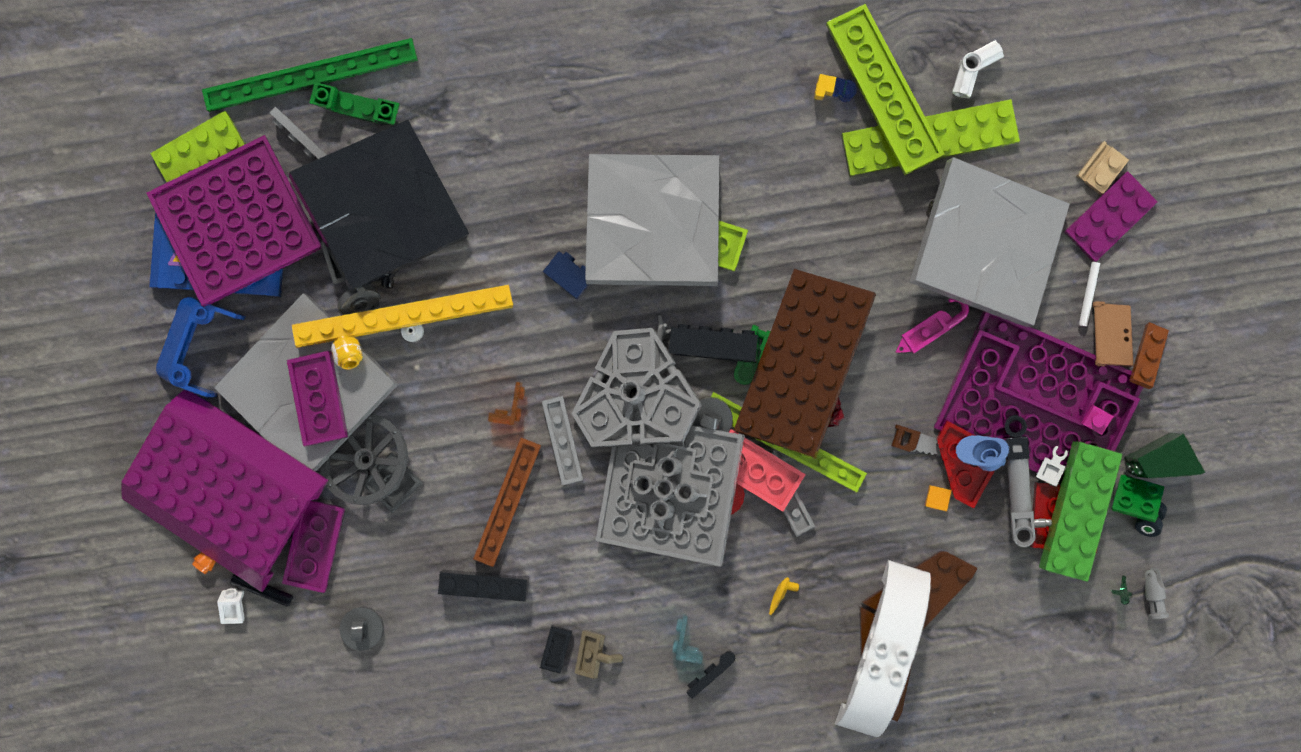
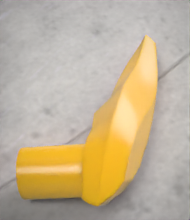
(781, 591)

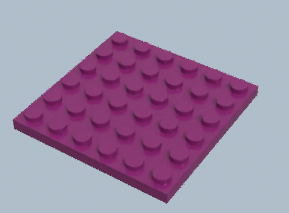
(234, 220)

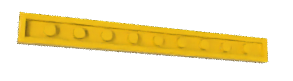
(402, 316)

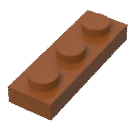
(1149, 356)

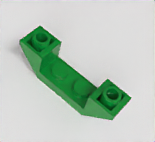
(355, 106)

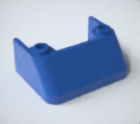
(179, 337)

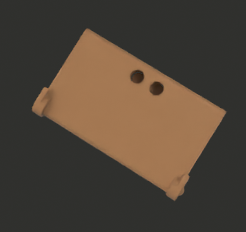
(1110, 334)

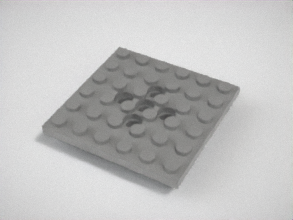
(692, 526)

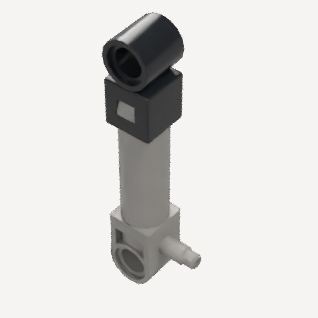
(1019, 484)

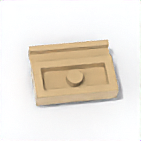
(1102, 168)

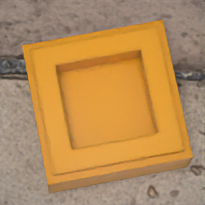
(938, 498)

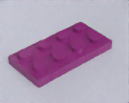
(1110, 216)
(317, 398)
(314, 547)

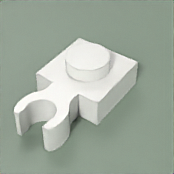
(1051, 469)

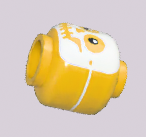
(346, 352)

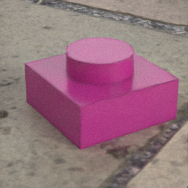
(1097, 419)

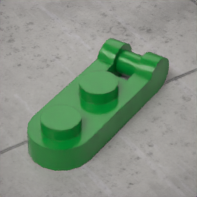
(745, 371)

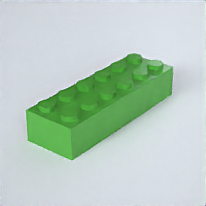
(1080, 511)

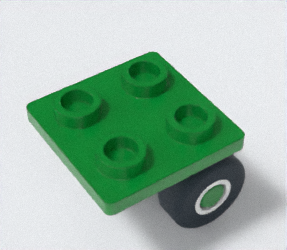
(1142, 501)

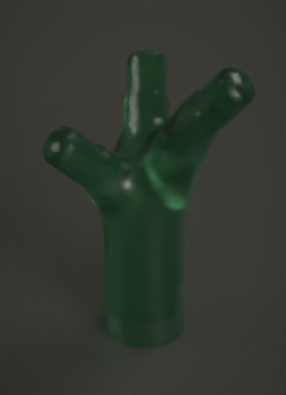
(1123, 592)

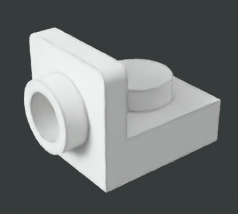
(231, 606)

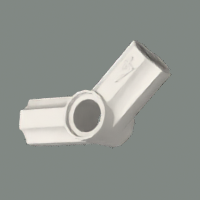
(982, 57)

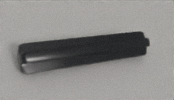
(269, 592)

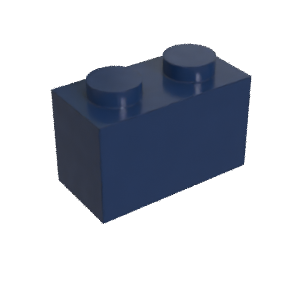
(567, 274)

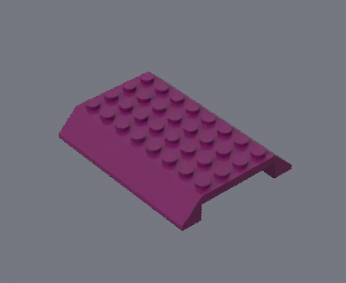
(220, 487)

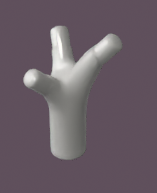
(662, 332)

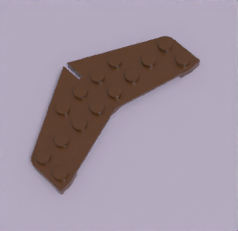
(948, 577)

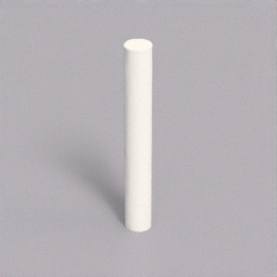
(1089, 294)

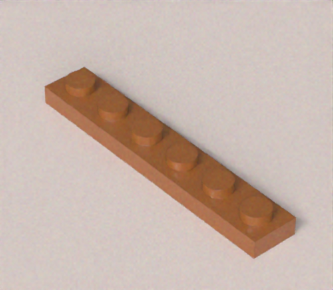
(507, 502)

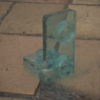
(690, 654)

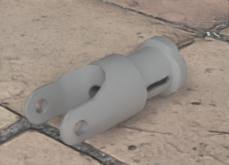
(1155, 594)

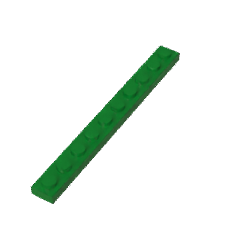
(307, 74)

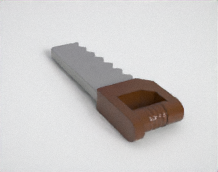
(916, 441)

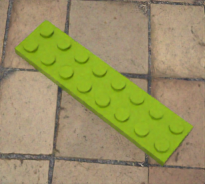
(885, 89)
(956, 132)

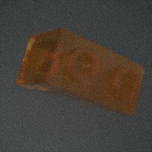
(502, 416)

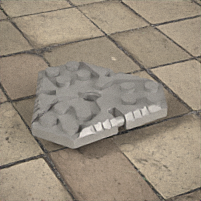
(661, 407)

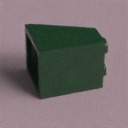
(1165, 457)

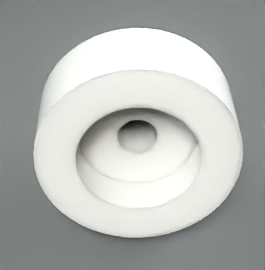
(413, 336)

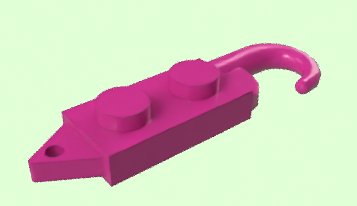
(930, 329)

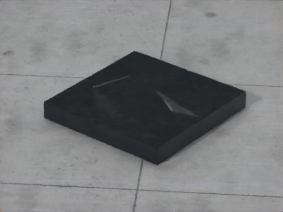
(378, 205)

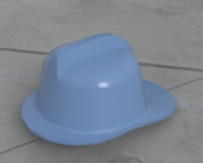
(983, 451)

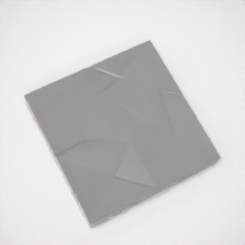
(652, 220)
(989, 242)
(263, 391)

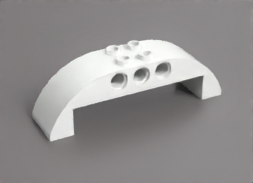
(887, 650)

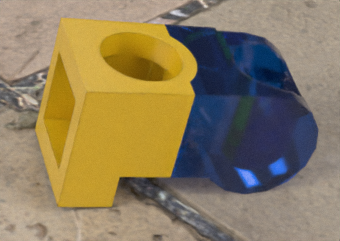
(835, 87)

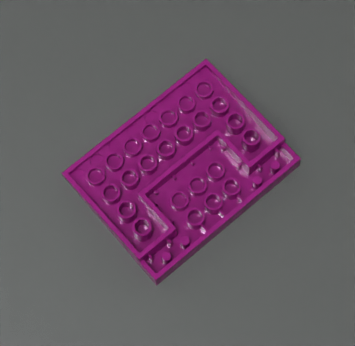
(1041, 380)

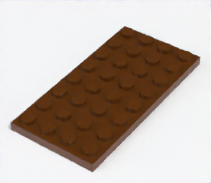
(805, 363)

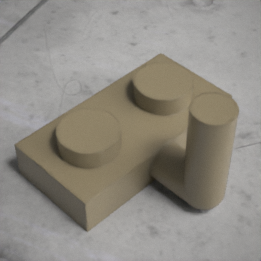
(591, 655)

